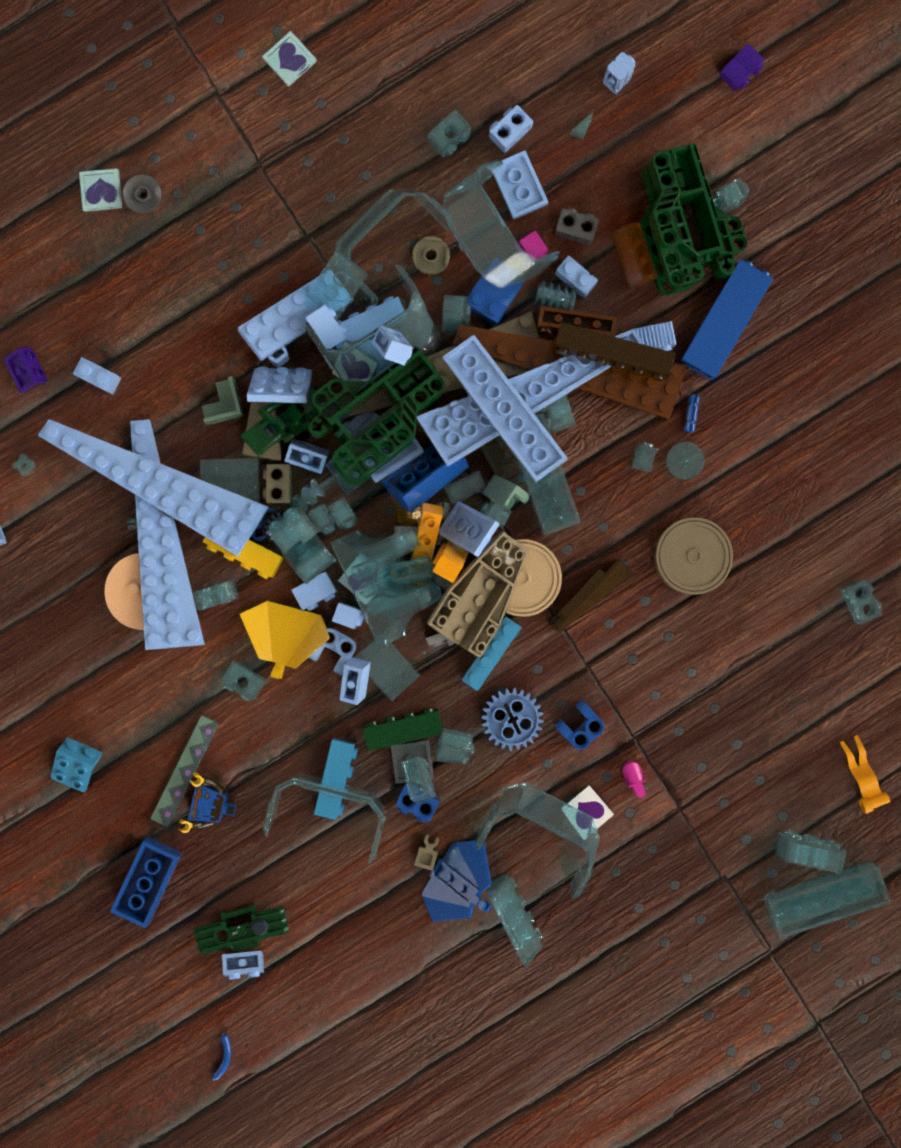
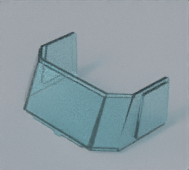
(375, 215)
(486, 235)
(362, 359)
(331, 789)
(552, 815)

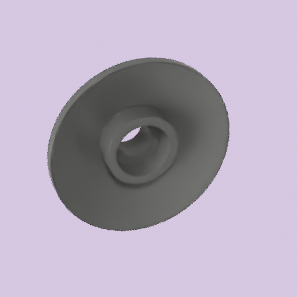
(136, 187)

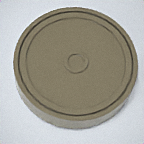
(693, 556)

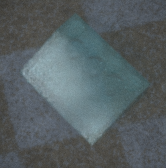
(514, 918)

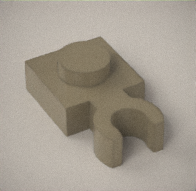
(426, 855)

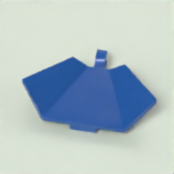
(458, 883)

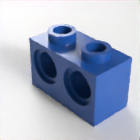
(414, 807)

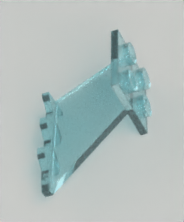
(309, 495)

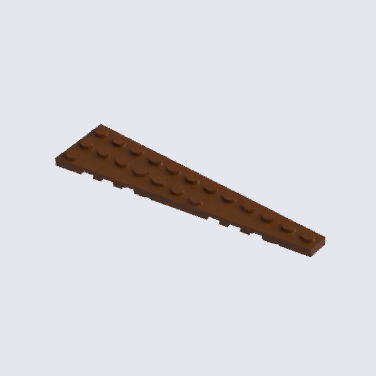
(620, 386)

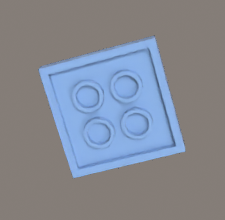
(279, 385)

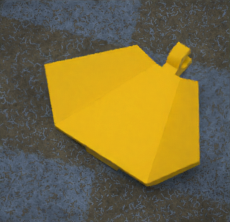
(284, 634)

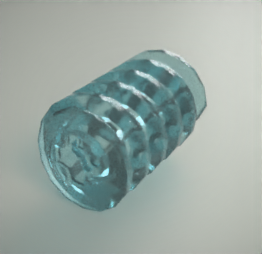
(556, 296)

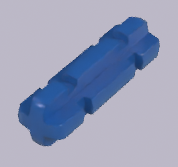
(691, 414)

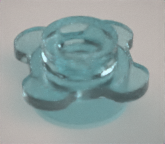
(30, 464)

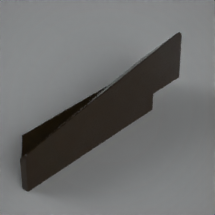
(589, 594)

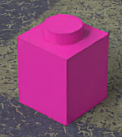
(533, 245)

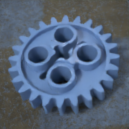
(497, 726)

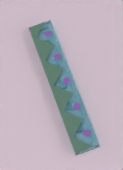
(184, 770)

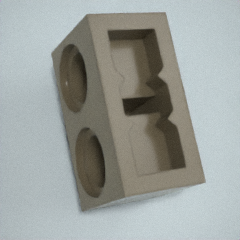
(283, 483)

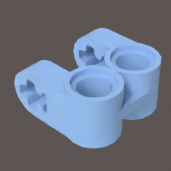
(336, 646)

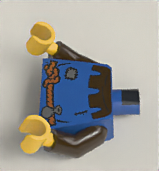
(207, 804)

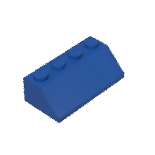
(422, 478)

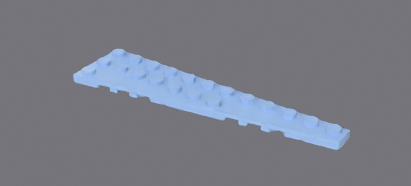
(463, 426)
(195, 503)
(166, 592)

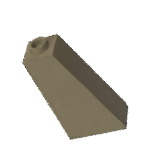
(275, 452)

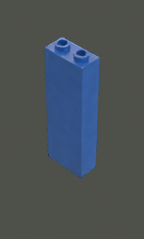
(726, 319)

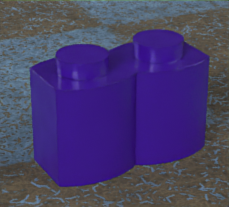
(741, 67)

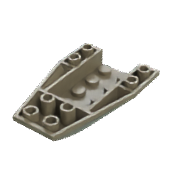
(480, 595)

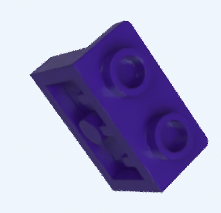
(25, 369)

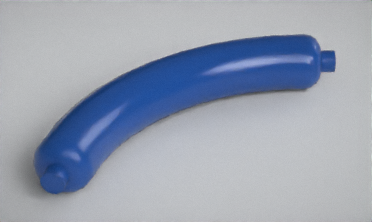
(226, 1057)

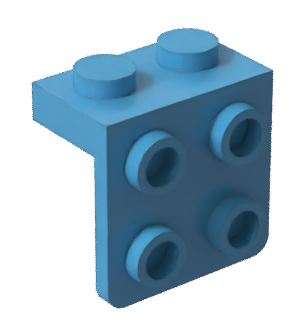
(74, 764)

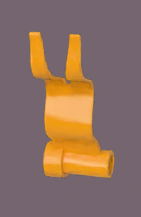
(866, 779)

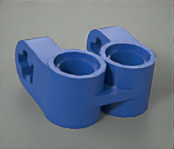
(583, 728)

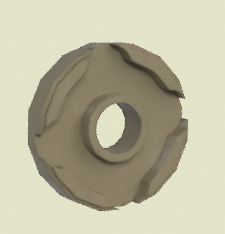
(435, 266)

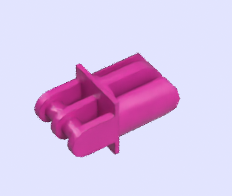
(634, 777)

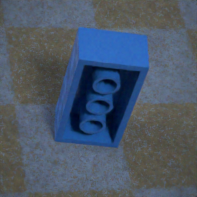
(146, 882)

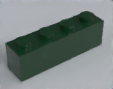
(402, 730)

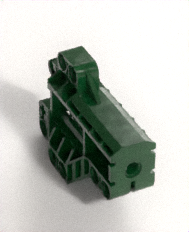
(678, 257)
(401, 415)

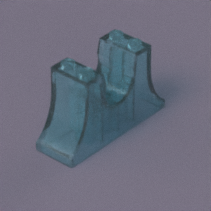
(383, 602)

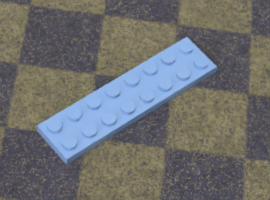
(504, 408)

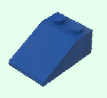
(491, 301)

